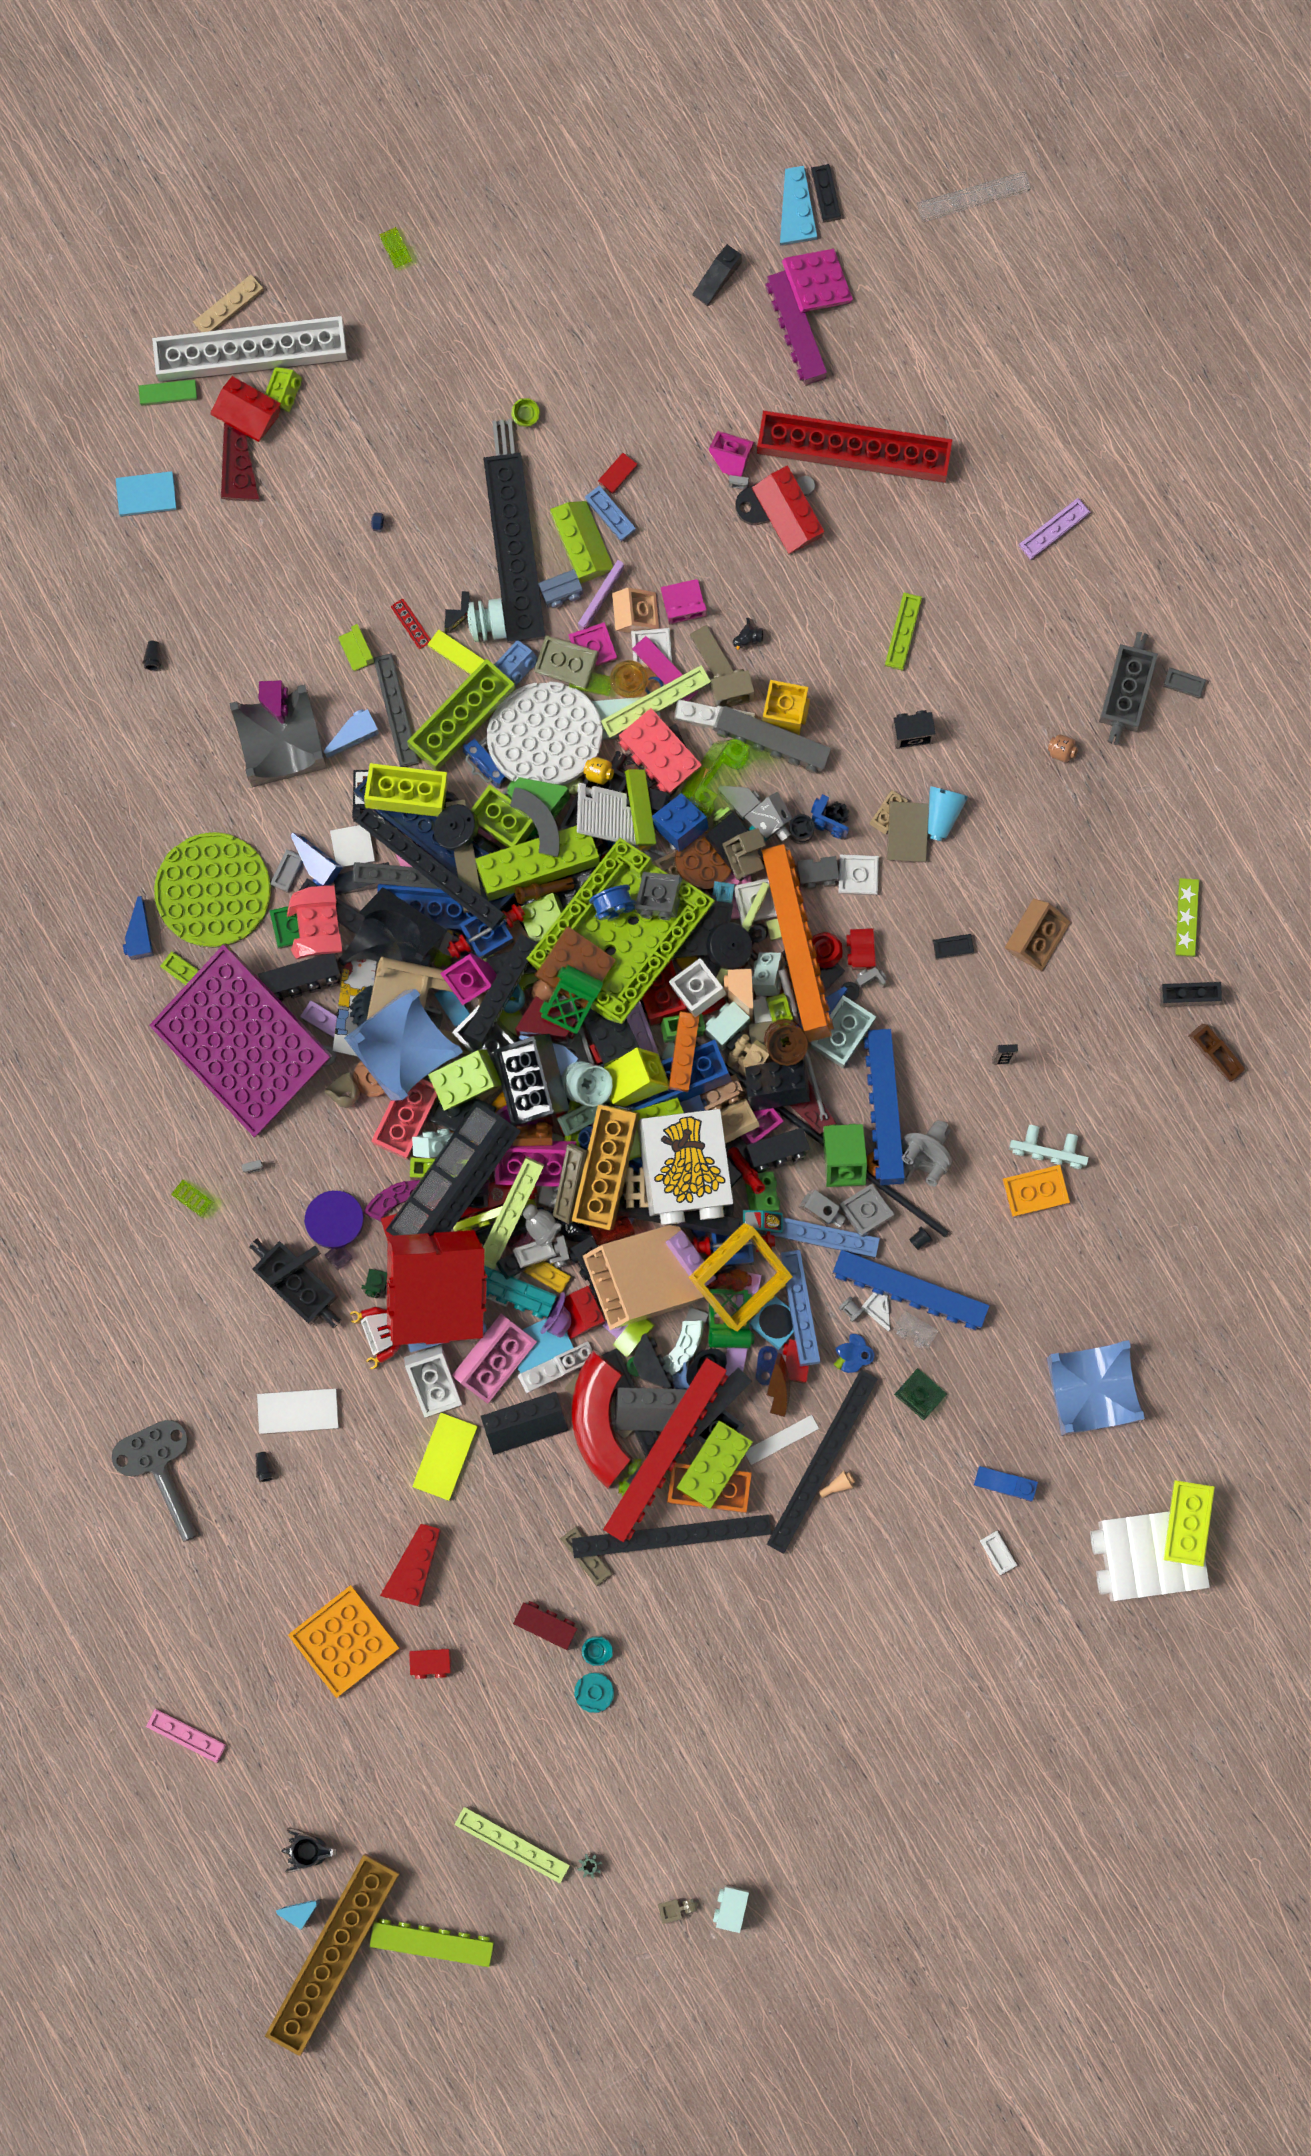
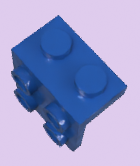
(821, 822)

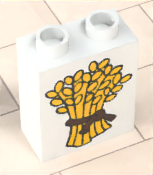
(685, 1165)

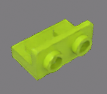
(284, 387)

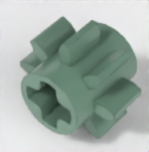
(586, 1871)

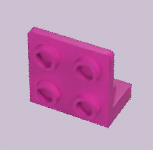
(683, 601)

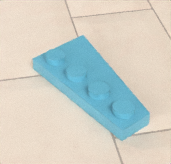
(797, 213)

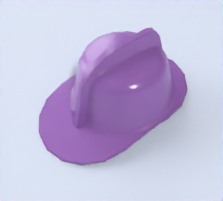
(558, 1319)

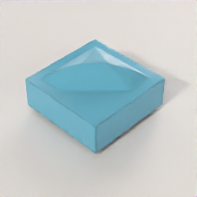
(723, 891)

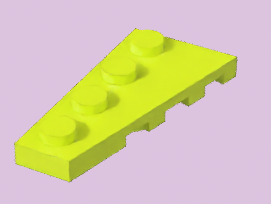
(482, 1220)

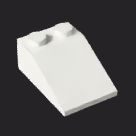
(432, 1380)

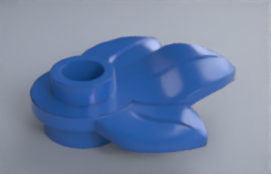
(852, 1352)

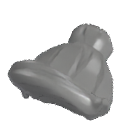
(540, 1225)

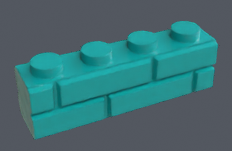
(520, 1293)

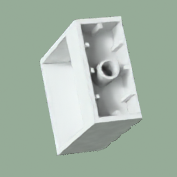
(1135, 1560)

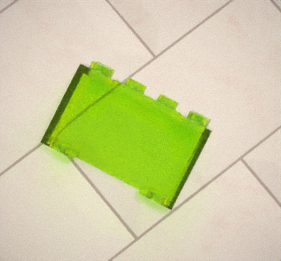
(730, 752)

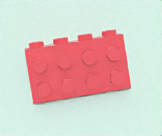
(659, 751)

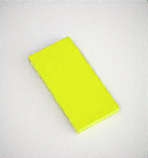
(444, 1456)
(1188, 1523)

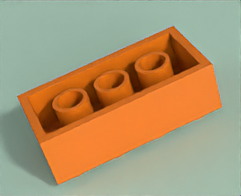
(732, 1498)

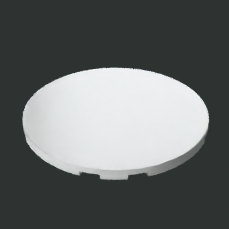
(544, 733)

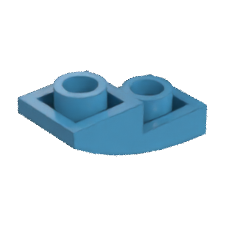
(454, 1009)

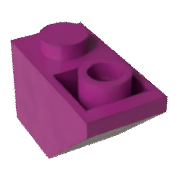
(272, 698)

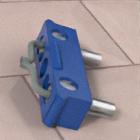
(483, 761)

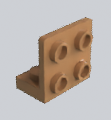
(724, 1095)

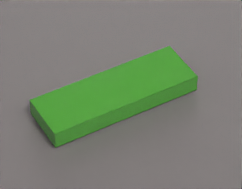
(167, 392)

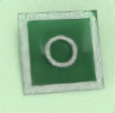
(920, 1394)

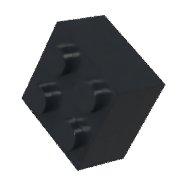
(913, 729)

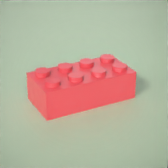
(405, 1120)

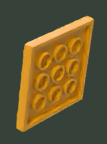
(343, 1641)

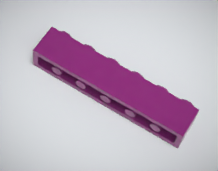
(797, 330)

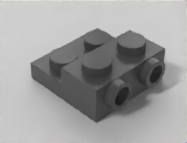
(658, 895)

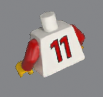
(377, 1333)

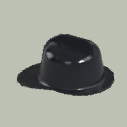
(712, 1354)

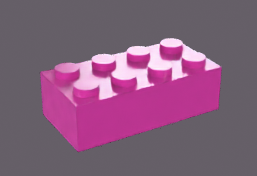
(551, 1156)

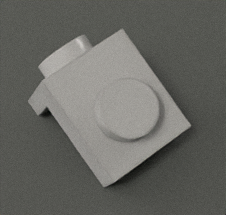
(867, 976)

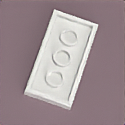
(297, 1411)

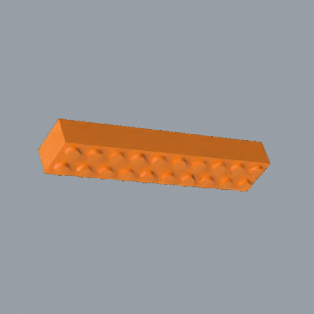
(798, 948)

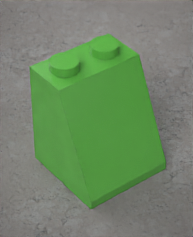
(552, 795)
(844, 1155)

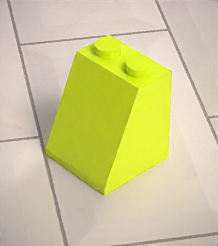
(636, 1077)

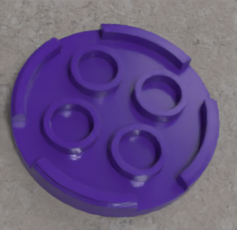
(334, 1219)

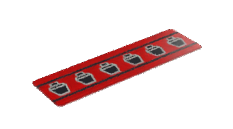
(410, 623)

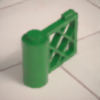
(574, 982)
(720, 1334)

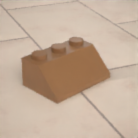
(1037, 934)

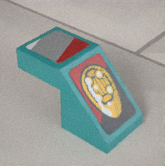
(764, 1220)

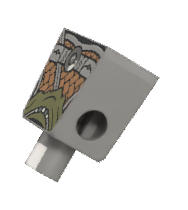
(814, 1204)

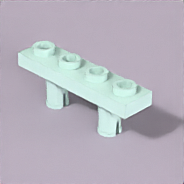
(1057, 1157)

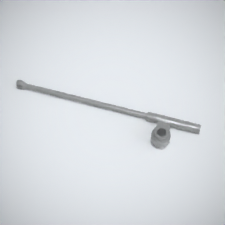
(791, 998)

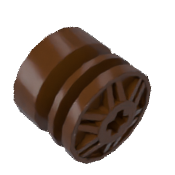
(792, 1050)

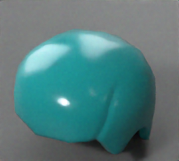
(597, 1650)

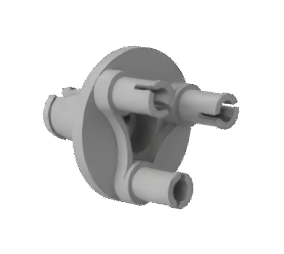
(927, 1153)

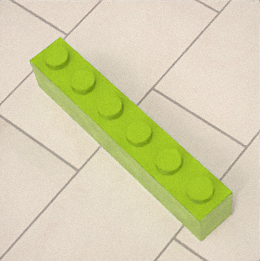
(432, 1943)

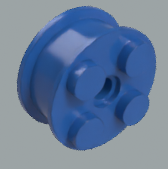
(613, 902)

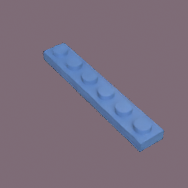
(828, 1237)
(800, 1309)

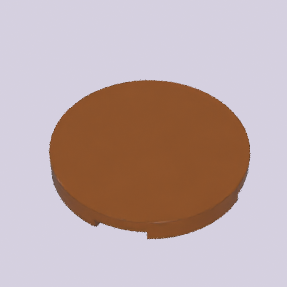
(701, 864)

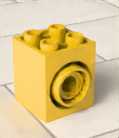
(786, 706)

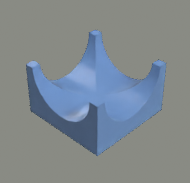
(401, 1045)
(1094, 1388)

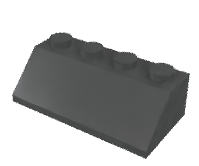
(645, 1408)

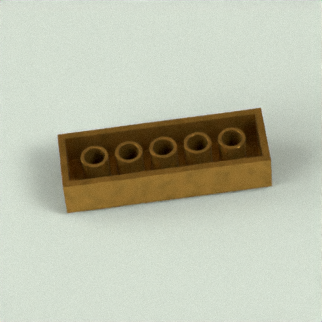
(605, 1167)

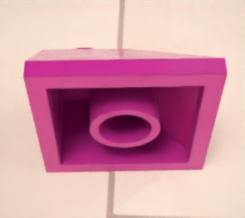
(730, 453)
(469, 977)

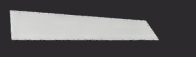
(781, 1439)

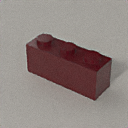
(545, 1625)

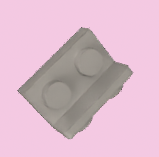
(562, 1250)

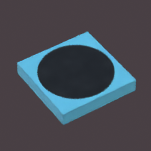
(773, 1322)

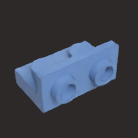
(517, 662)

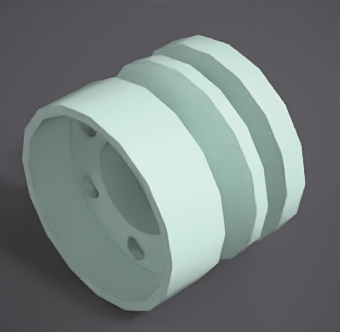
(487, 620)
(587, 1083)

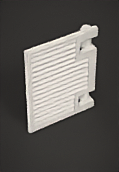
(604, 814)

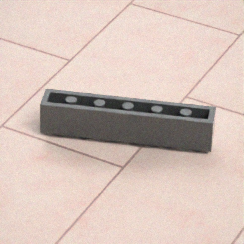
(771, 739)

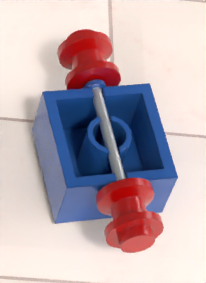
(482, 938)
(742, 1257)

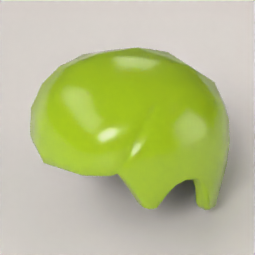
(525, 412)

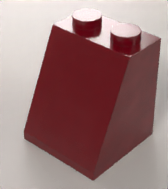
(533, 1024)

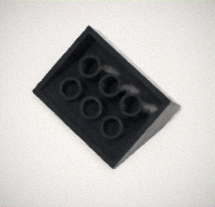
(531, 1079)

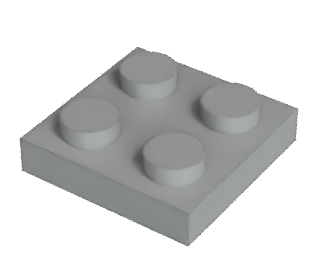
(866, 1210)

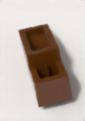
(1216, 1052)
(779, 1387)

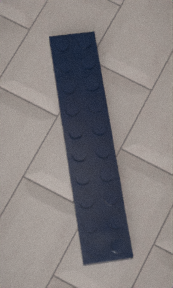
(421, 832)

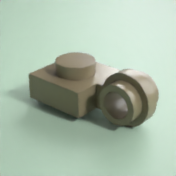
(671, 1911)

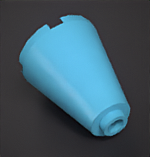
(943, 811)

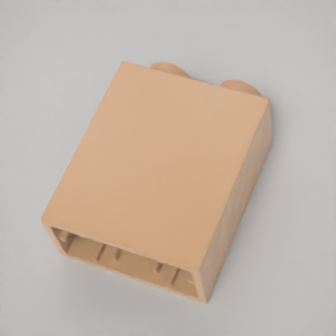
(639, 1277)

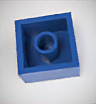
(680, 822)

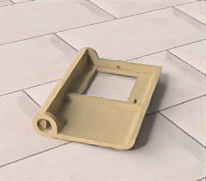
(397, 976)

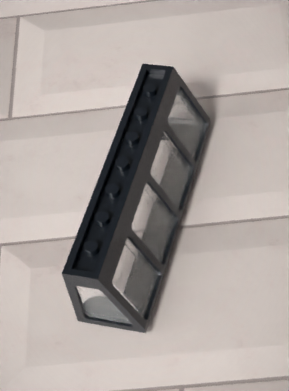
(456, 1174)

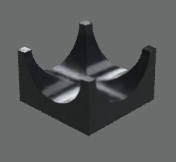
(394, 932)

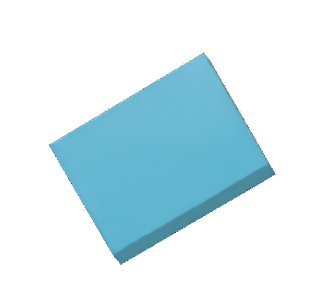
(299, 1913)

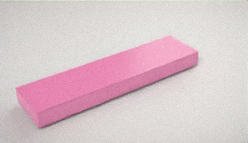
(186, 1735)

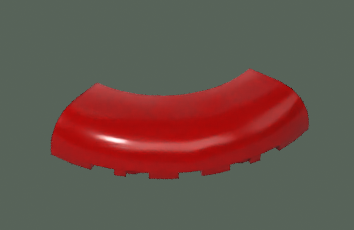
(593, 1419)

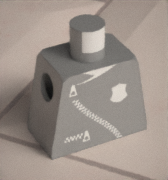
(771, 817)

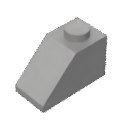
(739, 799)

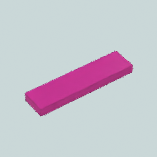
(658, 663)

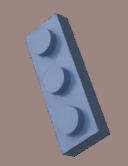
(610, 513)

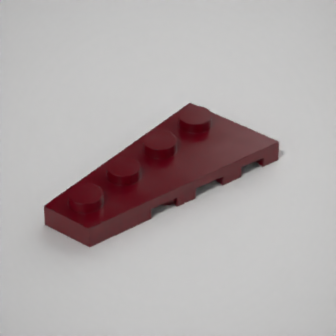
(237, 471)
(811, 1114)

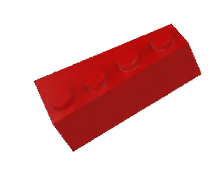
(413, 1569)

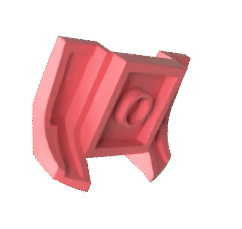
(316, 921)

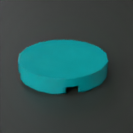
(594, 1692)

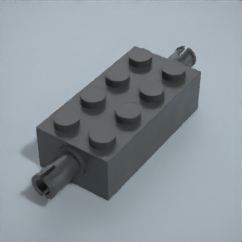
(1128, 688)

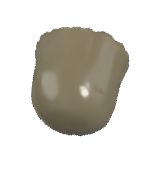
(339, 1087)

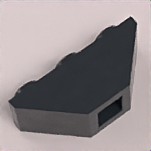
(650, 1364)

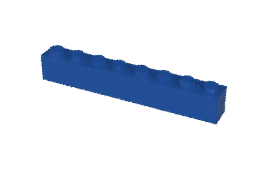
(885, 1107)
(910, 1289)

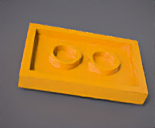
(1036, 1191)

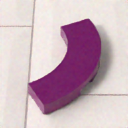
(389, 1198)

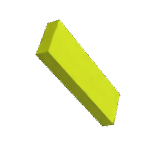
(455, 652)

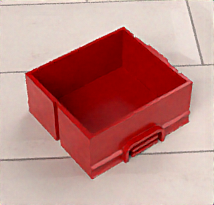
(435, 1287)

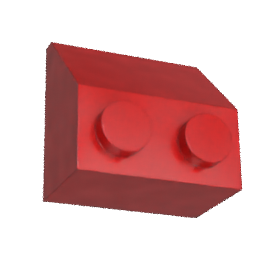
(583, 1312)

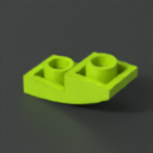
(631, 1336)

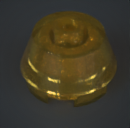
(628, 679)

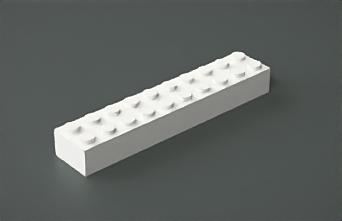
(249, 349)

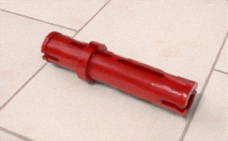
(750, 1175)

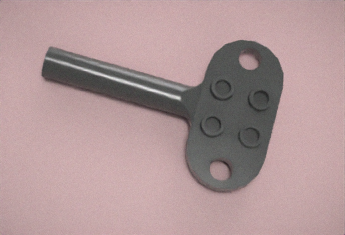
(151, 1452)

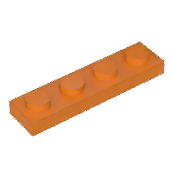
(683, 1052)

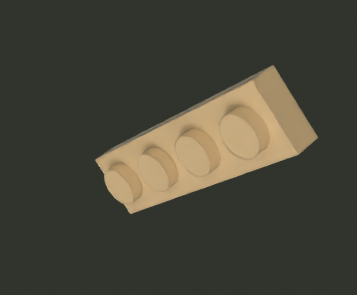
(228, 305)

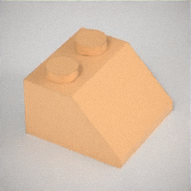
(635, 610)

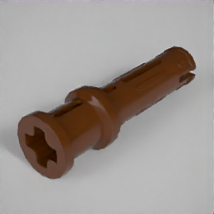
(535, 891)

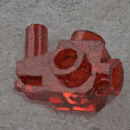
(735, 1280)

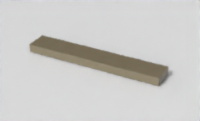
(466, 862)

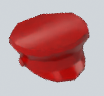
(828, 949)

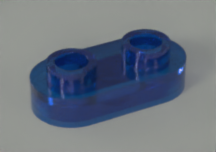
(765, 1365)

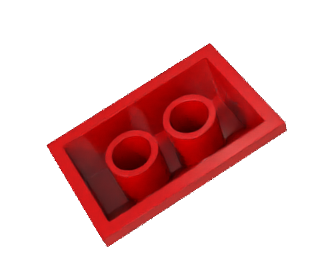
(246, 409)

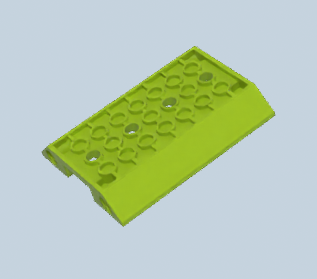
(640, 948)

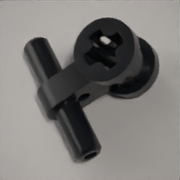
(754, 956)

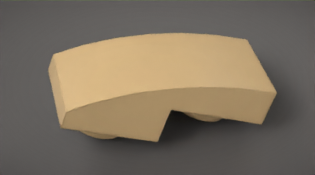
(881, 818)

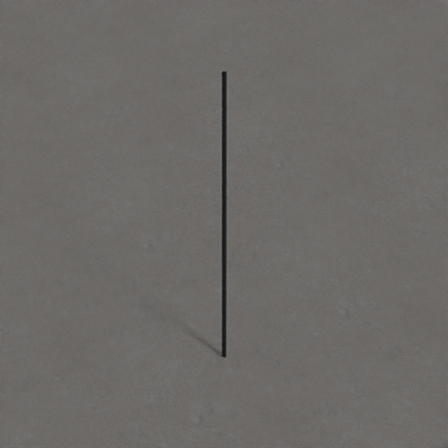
(819, 1138)

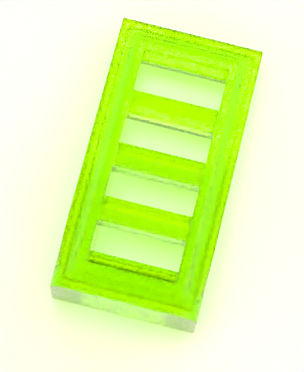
(204, 1208)

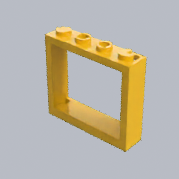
(721, 1256)

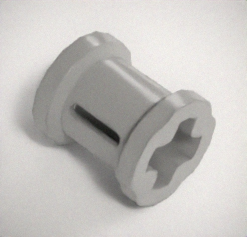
(851, 1309)

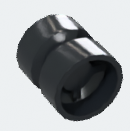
(801, 829)

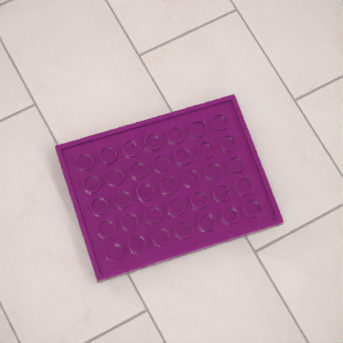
(240, 1040)

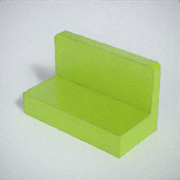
(356, 648)

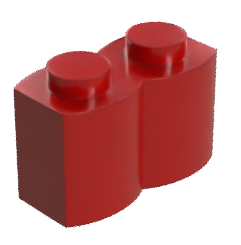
(862, 949)

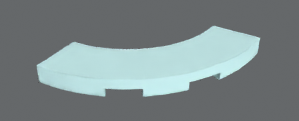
(685, 1347)

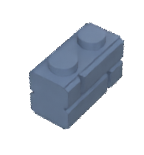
(561, 588)

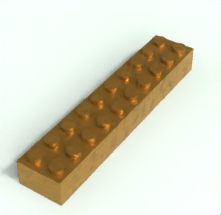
(332, 1954)

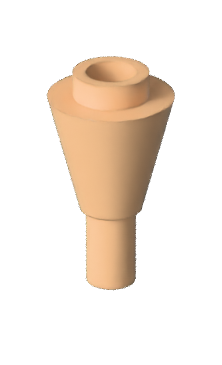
(840, 1483)

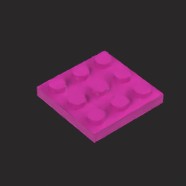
(817, 280)

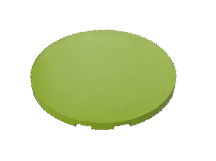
(212, 890)

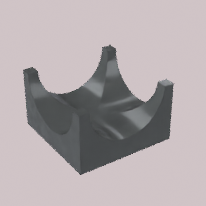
(276, 749)

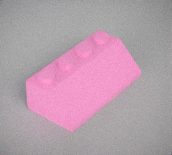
(494, 1358)

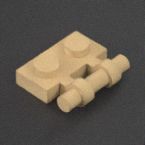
(756, 1054)
(630, 1196)

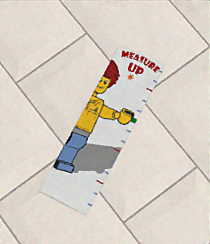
(355, 978)

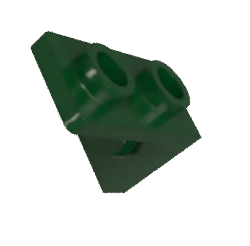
(375, 1283)

